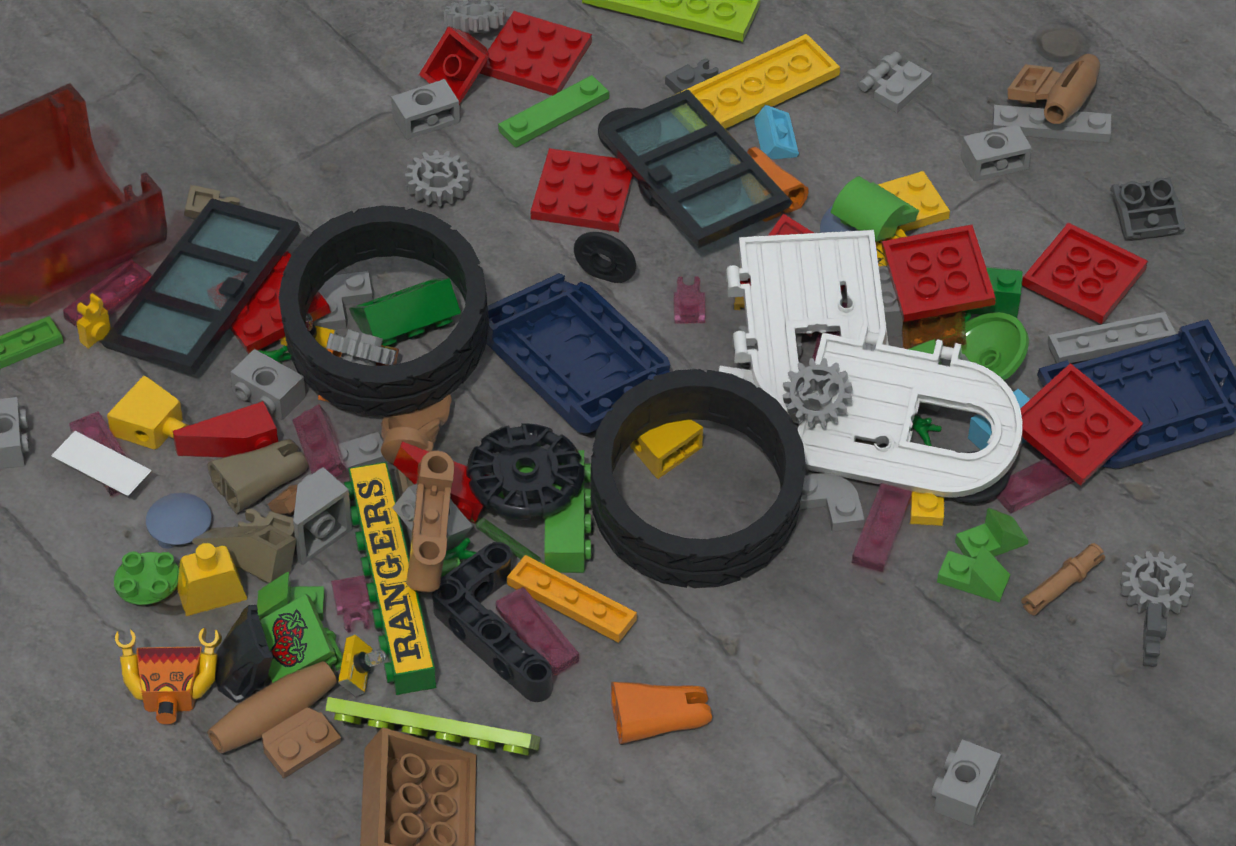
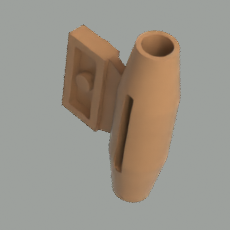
(1063, 91)
(283, 719)

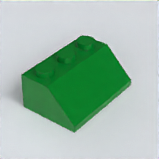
(1007, 290)
(407, 310)

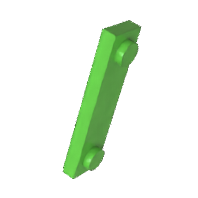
(553, 111)

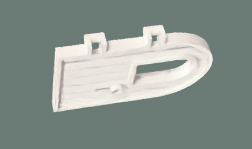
(799, 291)
(884, 403)

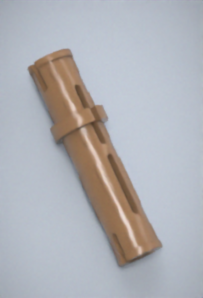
(1071, 572)

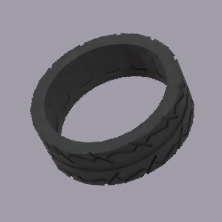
(364, 236)
(714, 398)

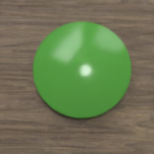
(146, 577)

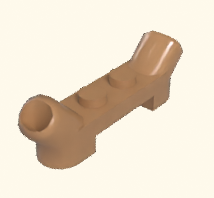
(430, 521)

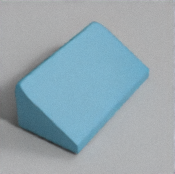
(775, 133)

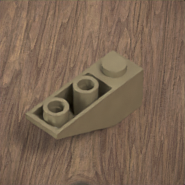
(255, 549)

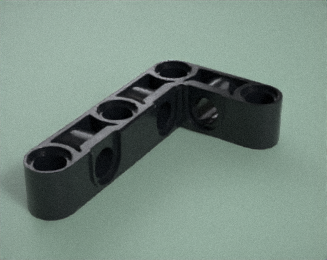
(460, 609)

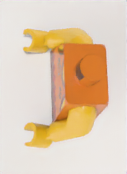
(169, 676)

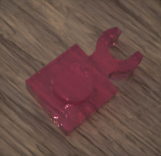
(689, 302)
(352, 600)

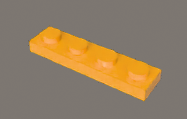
(572, 598)

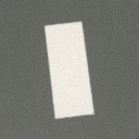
(101, 463)

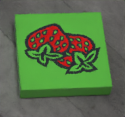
(295, 637)

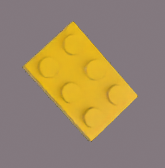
(921, 194)

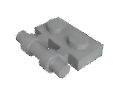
(902, 85)

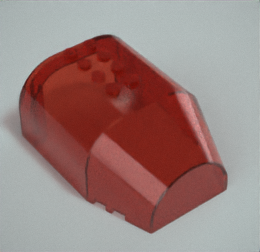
(60, 206)

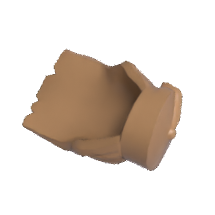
(415, 428)

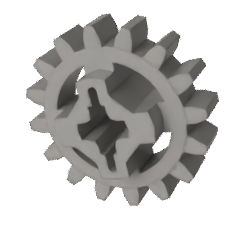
(474, 15)
(437, 178)
(361, 348)
(826, 384)
(1157, 583)

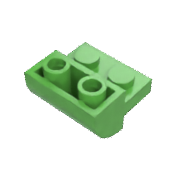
(872, 208)

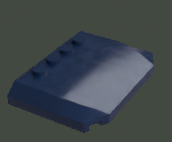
(572, 348)
(1173, 385)

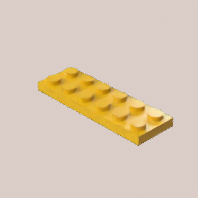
(765, 80)

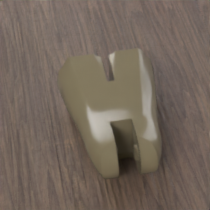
(255, 473)

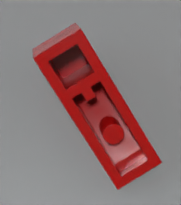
(227, 433)
(461, 494)

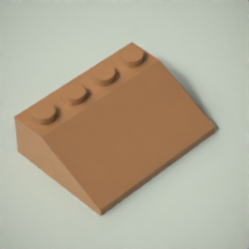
(417, 793)

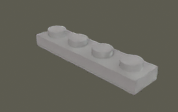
(1080, 126)
(1109, 337)

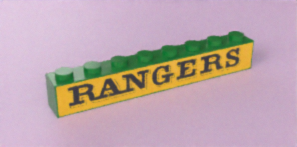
(387, 564)

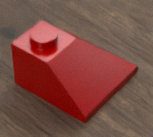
(457, 60)

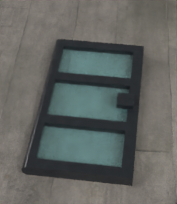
(694, 168)
(202, 286)

